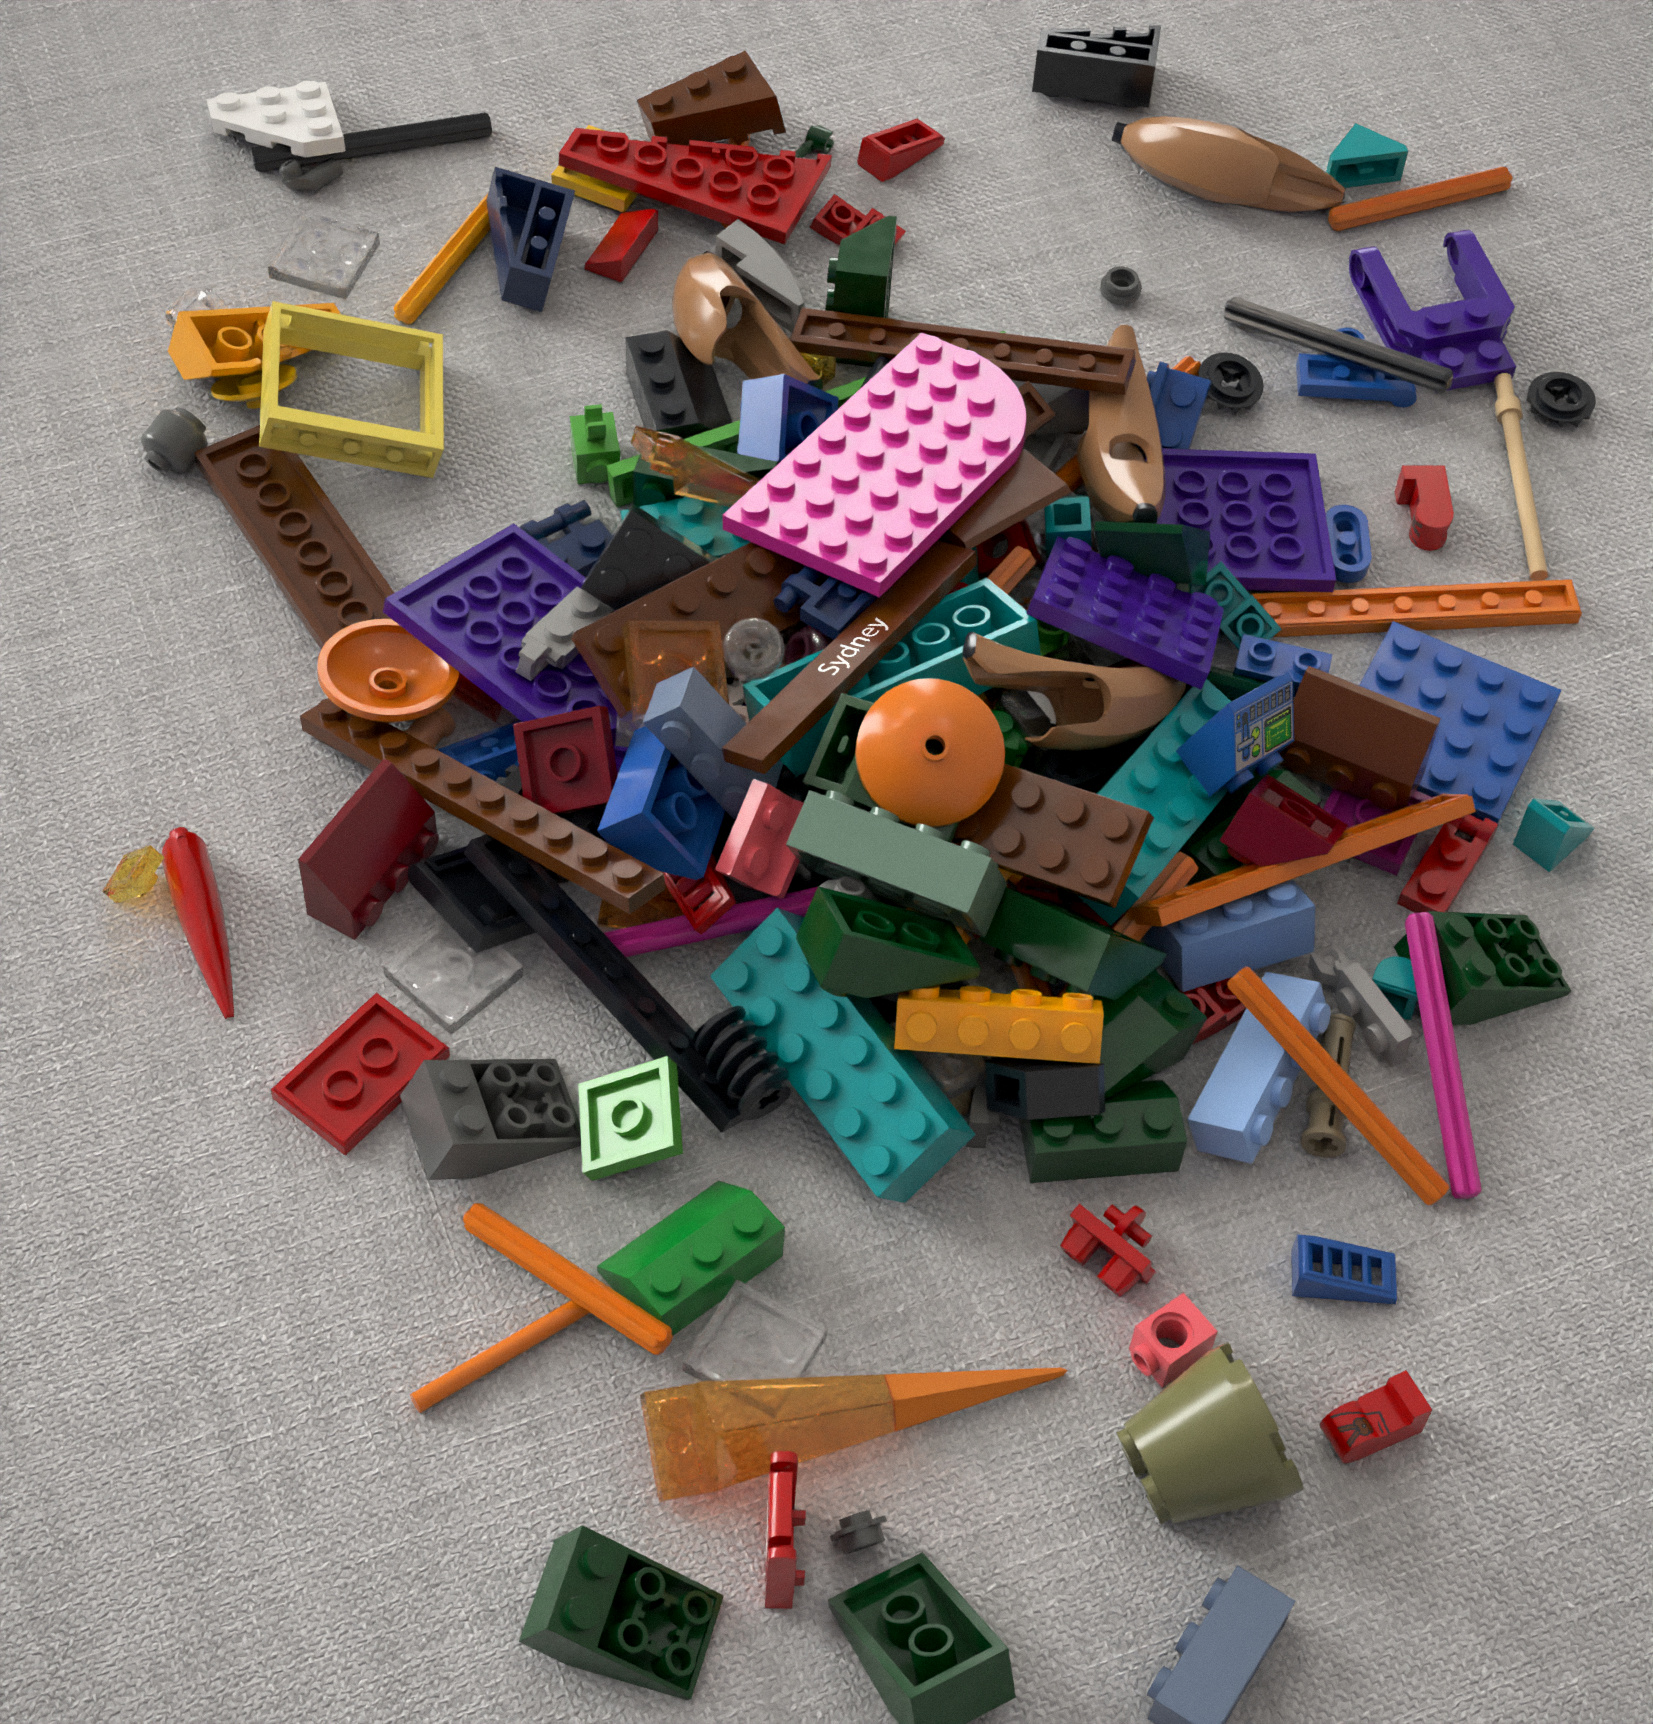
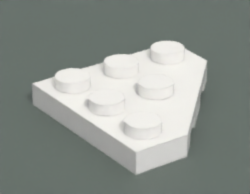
(288, 116)

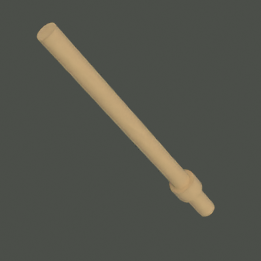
(1509, 414)

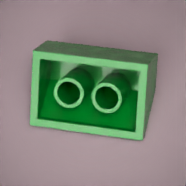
(696, 1255)

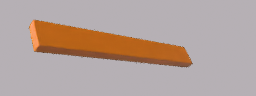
(1423, 607)
(1253, 878)

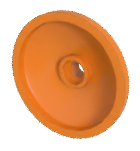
(384, 673)
(911, 780)

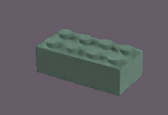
(897, 861)

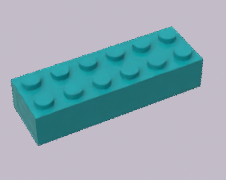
(926, 652)
(1163, 785)
(844, 1063)

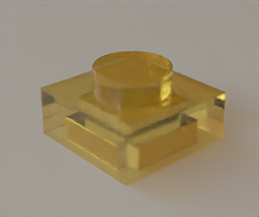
(134, 874)

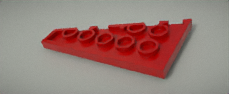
(704, 177)

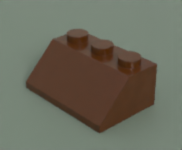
(1013, 497)
(1359, 740)

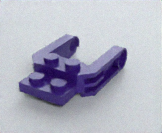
(1454, 334)

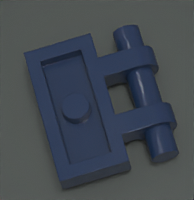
(580, 544)
(825, 607)

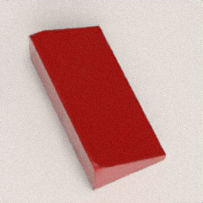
(623, 244)

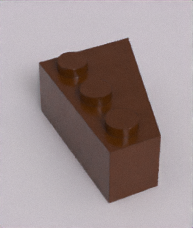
(713, 105)

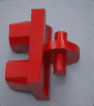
(1126, 1262)

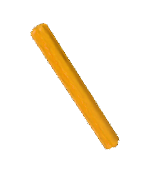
(443, 265)

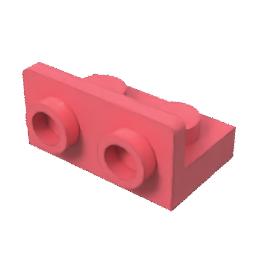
(757, 843)

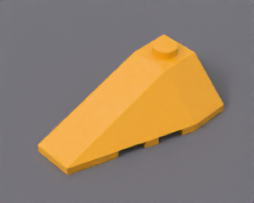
(226, 341)

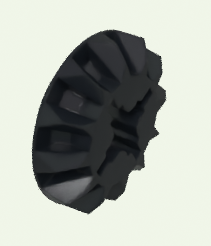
(1232, 368)
(1552, 387)

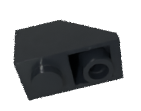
(1044, 1088)

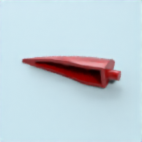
(200, 911)

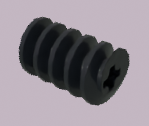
(739, 1063)

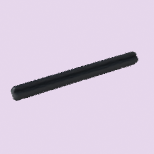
(384, 140)
(1339, 345)

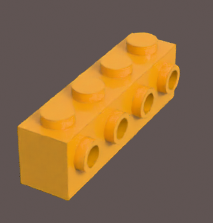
(1000, 1023)

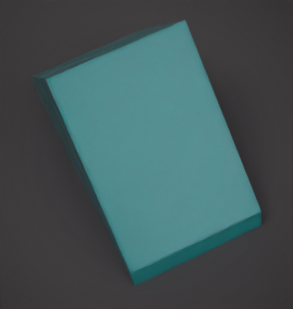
(1367, 159)
(1550, 832)

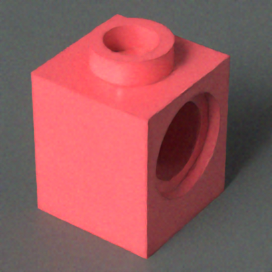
(1177, 1321)

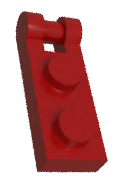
(1447, 865)

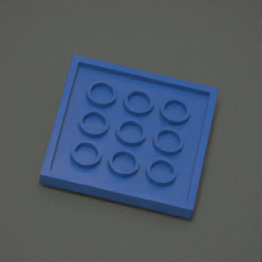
(1485, 712)

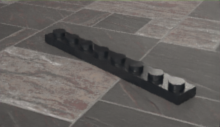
(603, 971)

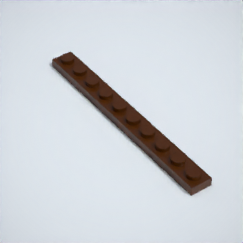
(490, 807)

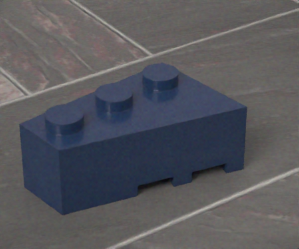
(526, 234)

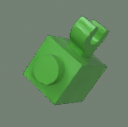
(593, 444)

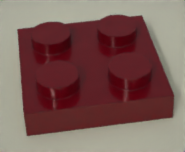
(567, 760)

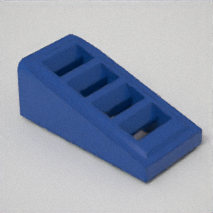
(1326, 1286)

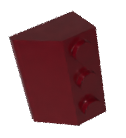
(367, 852)

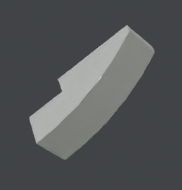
(761, 271)

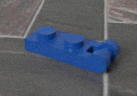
(1338, 378)

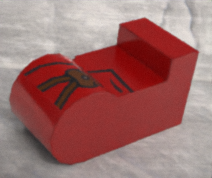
(1429, 504)
(1377, 1419)

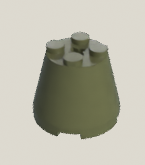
(1209, 1444)

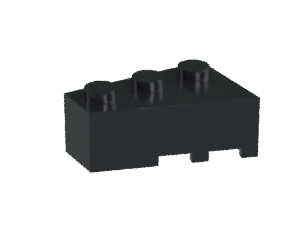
(1097, 66)

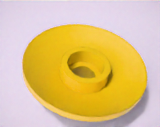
(248, 386)

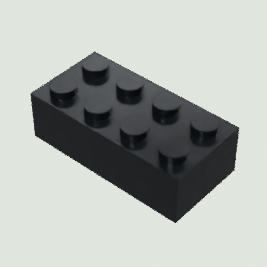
(641, 560)

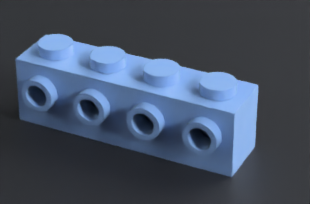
(1254, 1076)

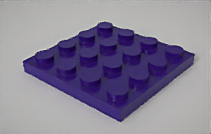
(1260, 515)
(1128, 611)

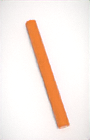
(497, 1355)

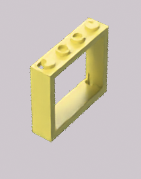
(342, 437)

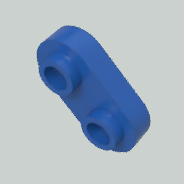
(1352, 547)

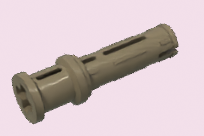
(1325, 1119)

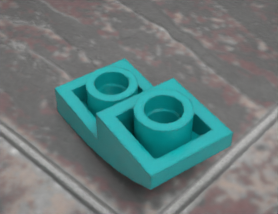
(1241, 610)

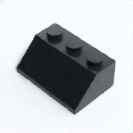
(673, 387)

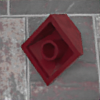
(1280, 827)

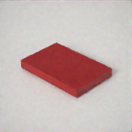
(358, 1073)

